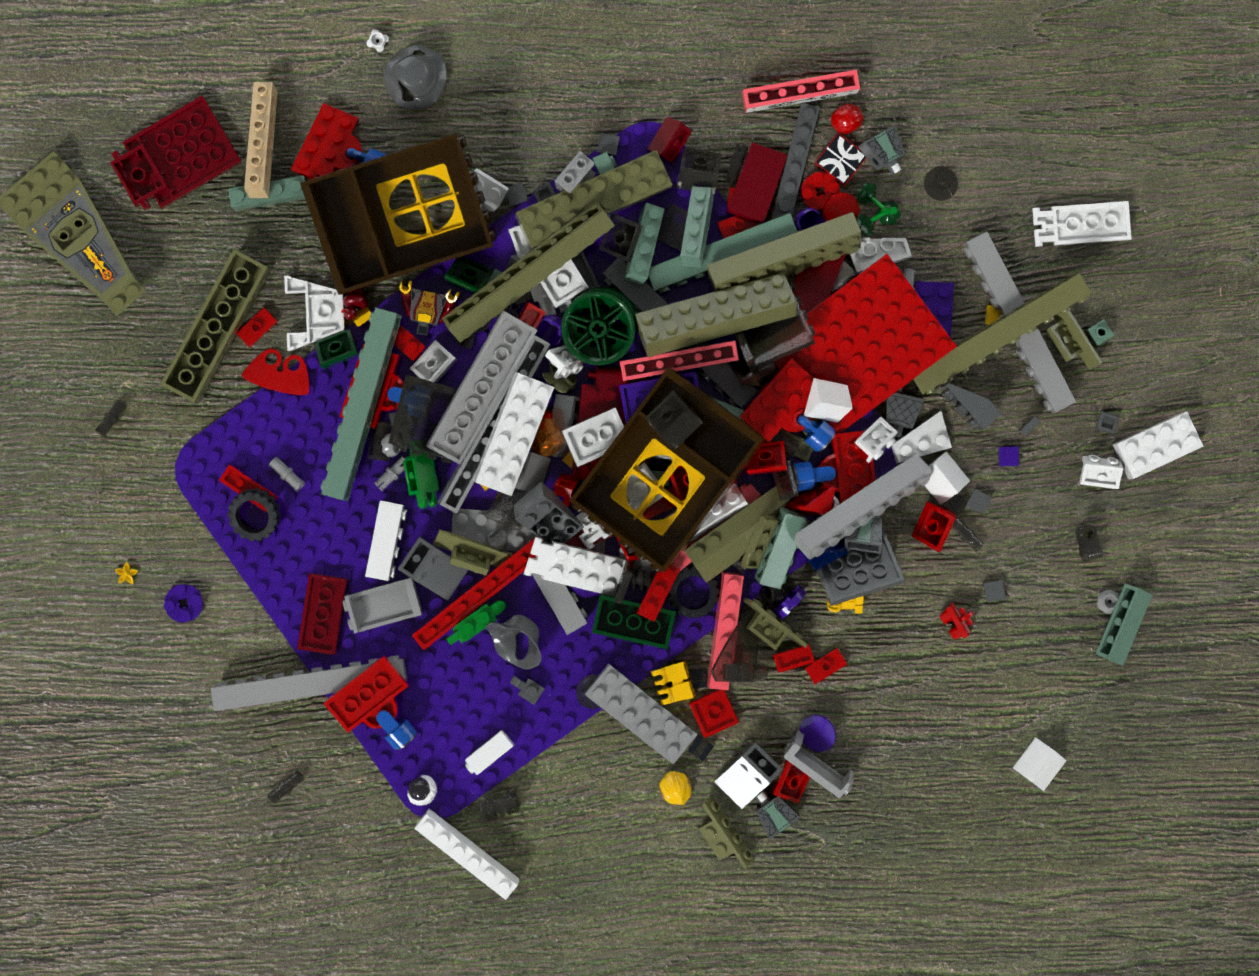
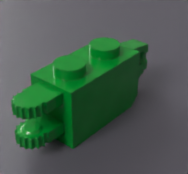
(421, 479)
(476, 622)

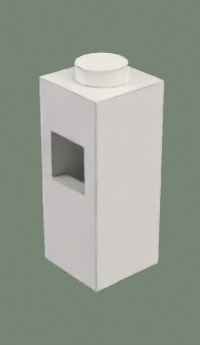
(488, 753)

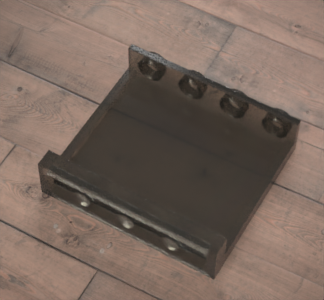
(776, 339)
(418, 414)

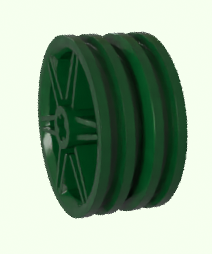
(579, 343)

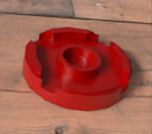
(839, 205)

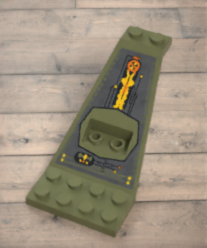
(49, 203)

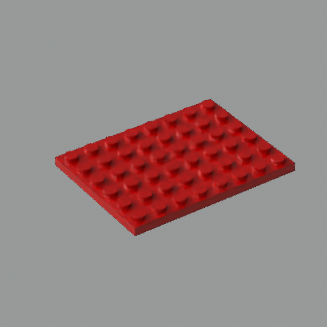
(872, 338)

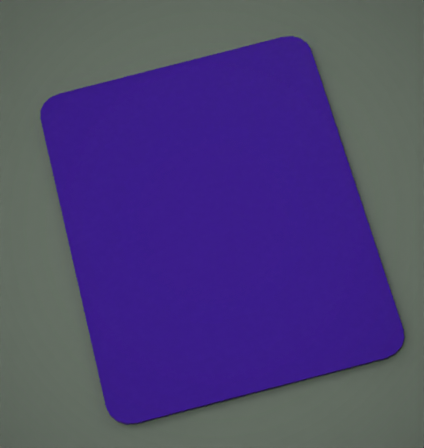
(464, 689)

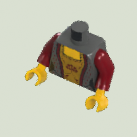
(426, 307)

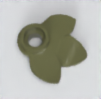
(561, 384)

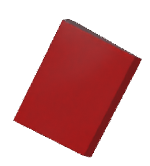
(768, 459)
(813, 502)
(934, 526)
(790, 783)

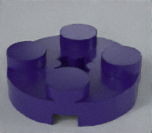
(181, 592)
(789, 602)

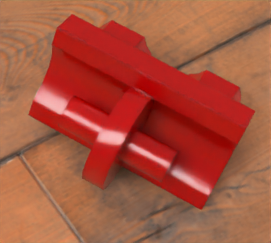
(961, 628)

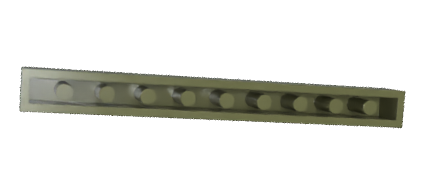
(528, 272)
(1004, 330)

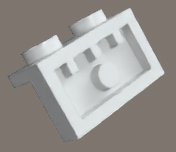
(492, 189)
(564, 361)
(876, 439)
(1101, 472)

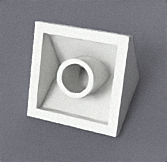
(433, 363)
(828, 401)
(945, 478)
(1039, 763)

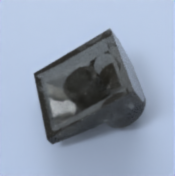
(503, 511)

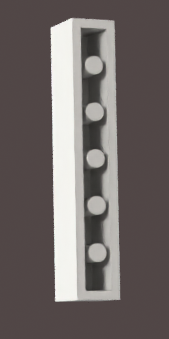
(467, 854)

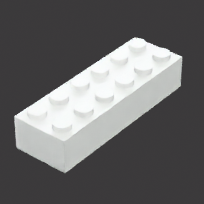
(513, 433)

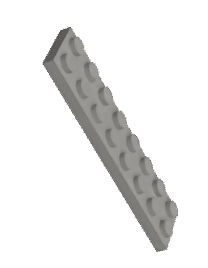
(481, 387)
(475, 526)

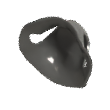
(419, 74)
(505, 640)

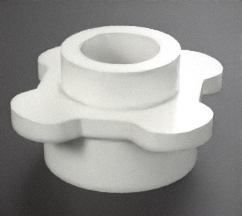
(375, 34)

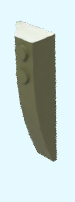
(730, 539)

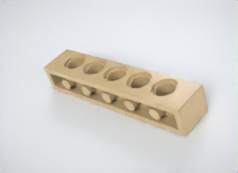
(261, 140)

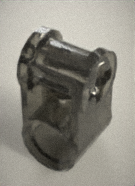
(1088, 545)

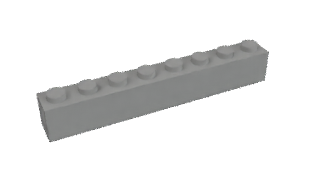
(863, 506)

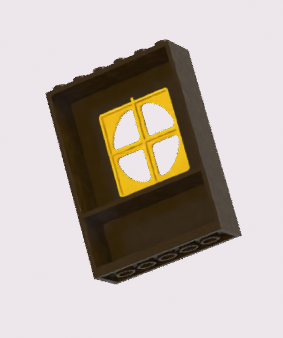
(359, 226)
(710, 455)

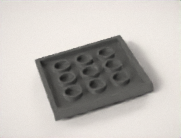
(860, 573)

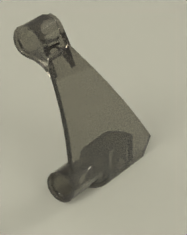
(739, 655)

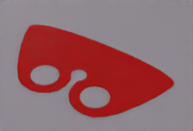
(267, 376)

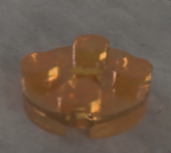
(550, 430)

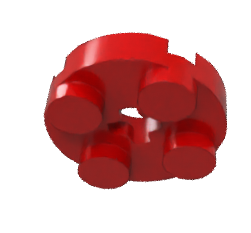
(814, 181)

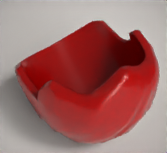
(847, 118)

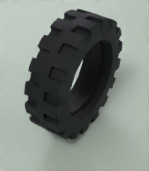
(264, 499)
(693, 612)

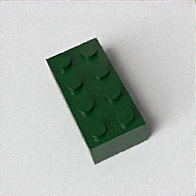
(624, 623)

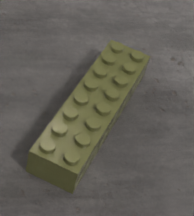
(612, 190)
(789, 253)
(716, 314)
(215, 326)

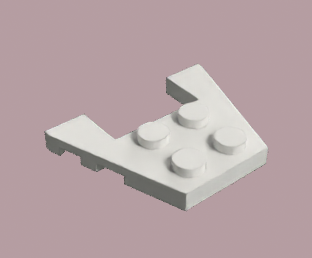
(322, 312)

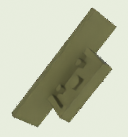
(1072, 341)
(470, 553)
(768, 628)
(723, 836)

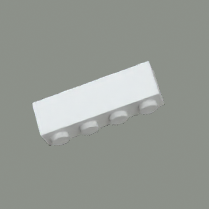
(385, 540)

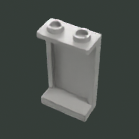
(575, 173)
(382, 605)
(816, 768)

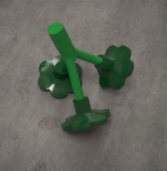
(886, 213)

